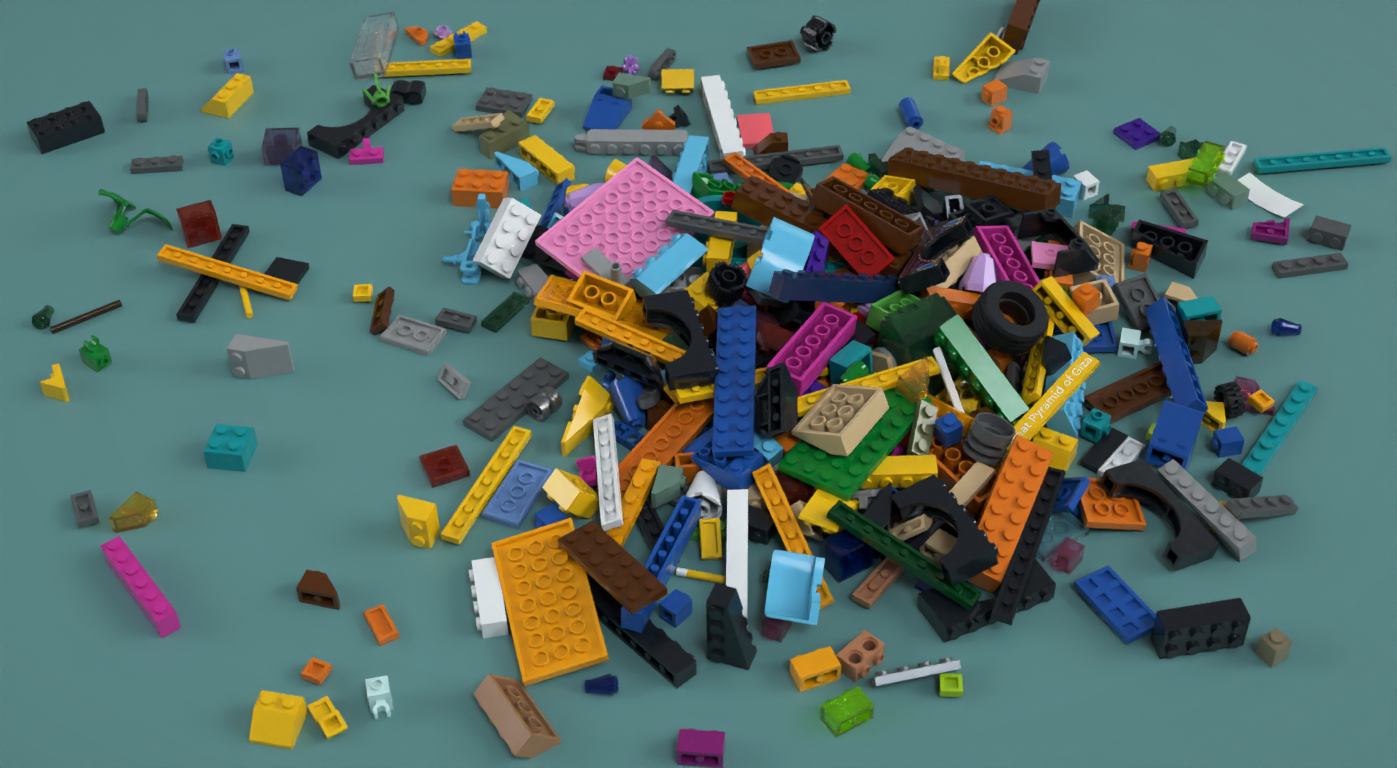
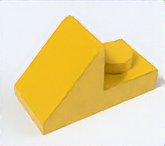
(55, 386)

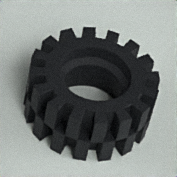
(1232, 398)

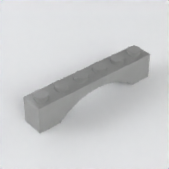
(1231, 531)

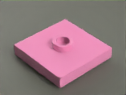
(1045, 254)

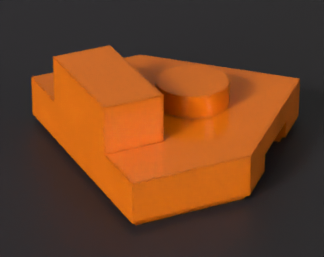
(658, 121)

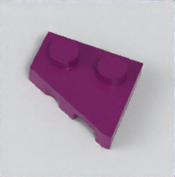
(1271, 231)

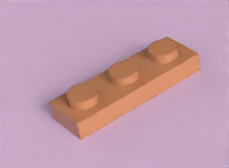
(877, 583)

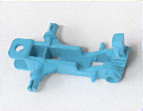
(479, 227)

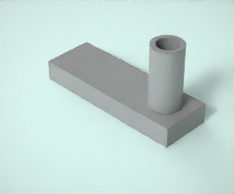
(604, 267)

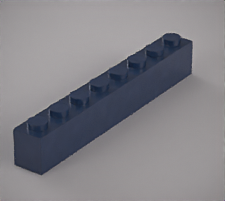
(832, 286)

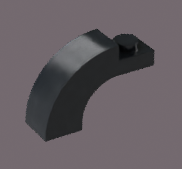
(793, 316)

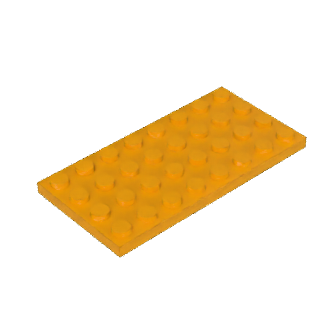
(557, 290)
(548, 604)

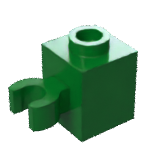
(95, 354)

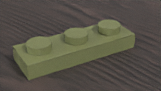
(922, 429)

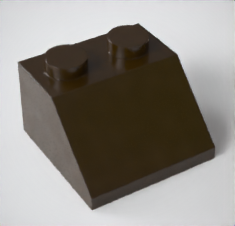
(1201, 338)

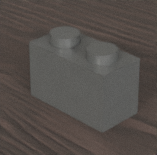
(1329, 233)

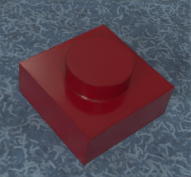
(611, 72)

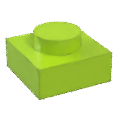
(950, 685)

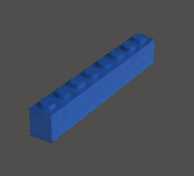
(1175, 356)
(666, 555)

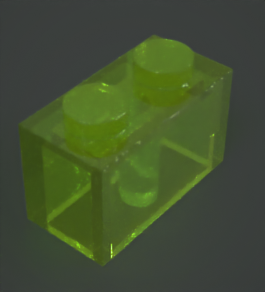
(847, 711)

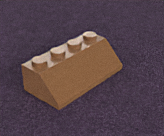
(516, 716)

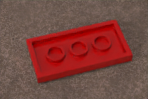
(856, 242)

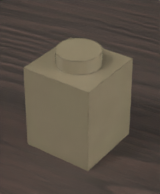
(1273, 647)

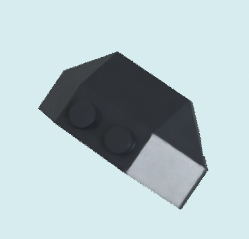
(630, 363)
(776, 402)

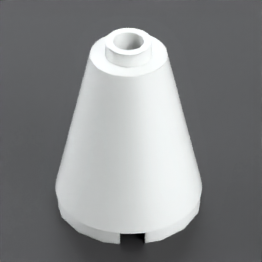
(705, 489)

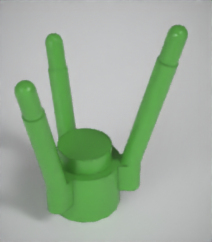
(380, 97)

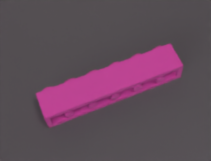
(140, 587)

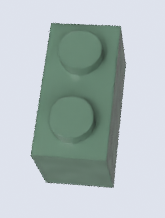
(1228, 191)

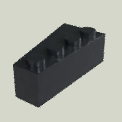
(1172, 247)
(727, 629)

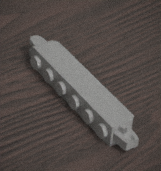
(631, 142)

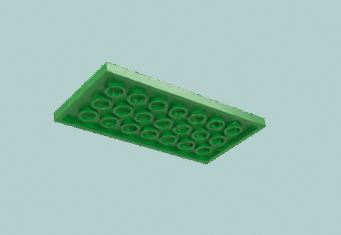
(846, 474)

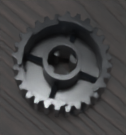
(818, 33)
(726, 283)

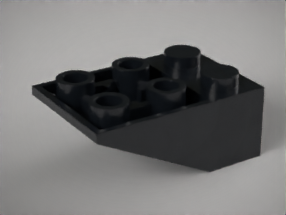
(880, 511)

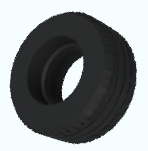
(1020, 303)

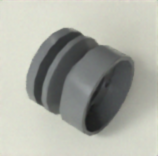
(988, 438)

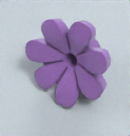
(630, 65)

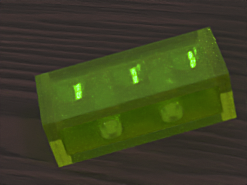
(1206, 164)

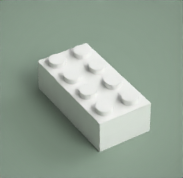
(506, 238)

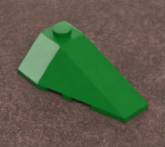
(705, 185)

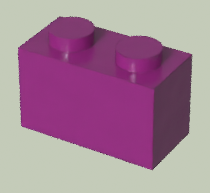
(701, 748)

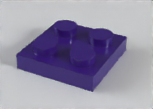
(1137, 133)

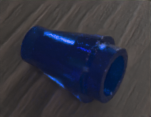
(1284, 327)
(602, 685)

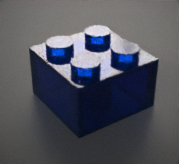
(301, 170)
(846, 555)

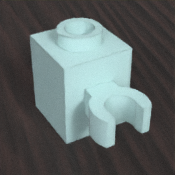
(1131, 343)
(379, 695)

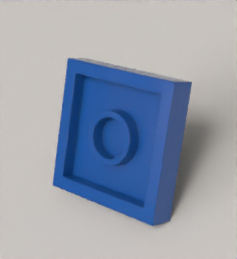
(1070, 494)

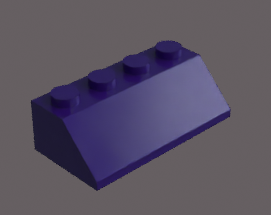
(817, 258)

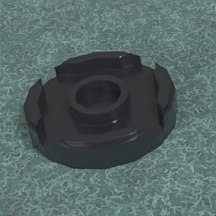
(786, 169)

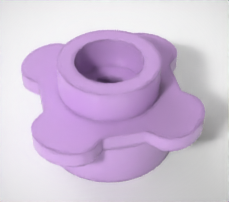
(442, 31)

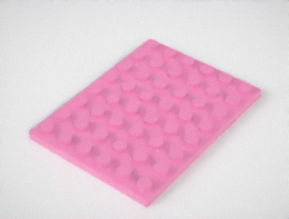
(621, 220)

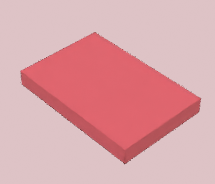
(754, 128)

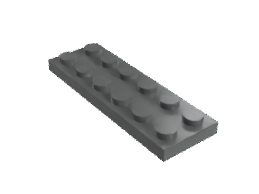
(509, 403)

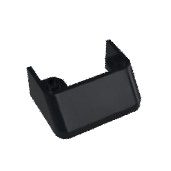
(1077, 259)

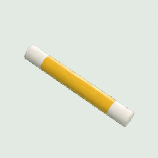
(701, 575)

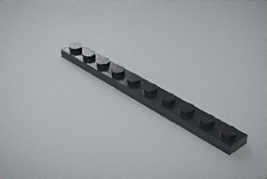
(1027, 548)

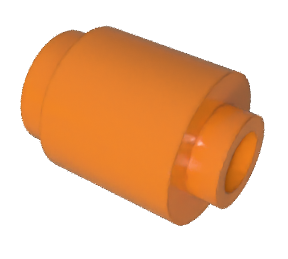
(1243, 342)

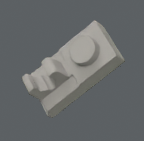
(454, 381)
(866, 497)

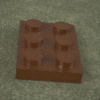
(773, 54)

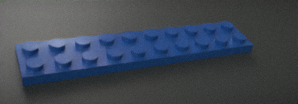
(735, 383)

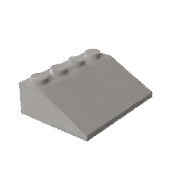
(923, 142)

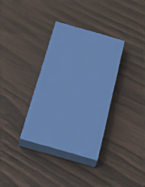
(517, 494)

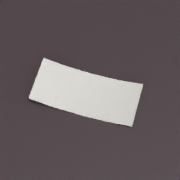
(1267, 197)

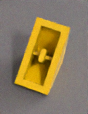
(1214, 417)

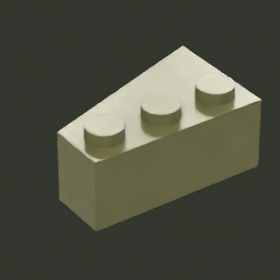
(504, 137)

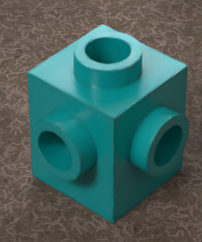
(220, 151)
(1095, 425)

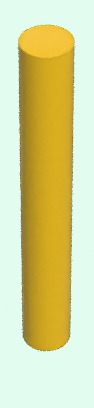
(246, 301)

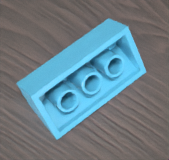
(666, 265)

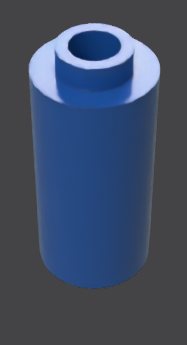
(910, 113)

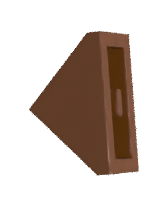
(708, 318)

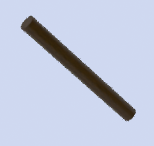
(86, 316)

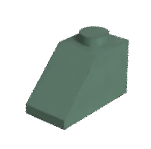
(630, 86)
(667, 484)

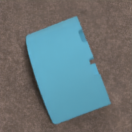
(782, 248)
(793, 587)

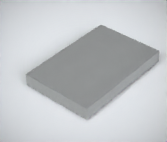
(413, 335)

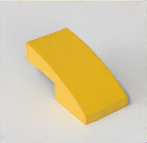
(327, 717)

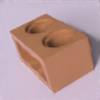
(861, 656)

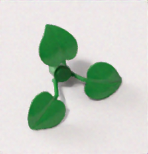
(120, 221)

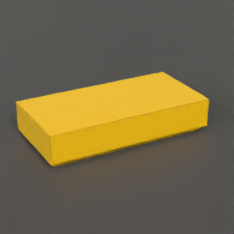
(710, 539)

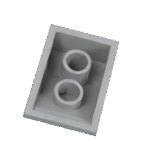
(1024, 74)
(259, 357)

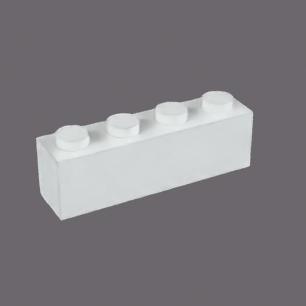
(489, 598)

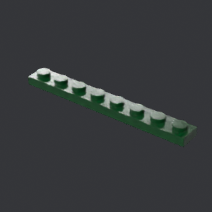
(902, 554)

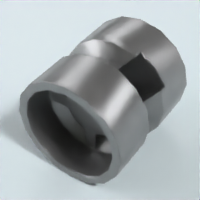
(544, 403)

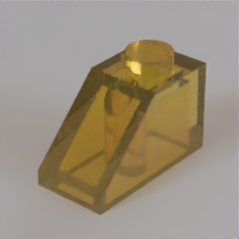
(915, 382)
(134, 513)

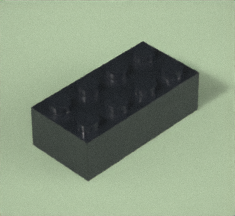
(65, 127)
(899, 204)
(1200, 628)

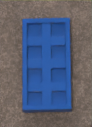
(1117, 604)

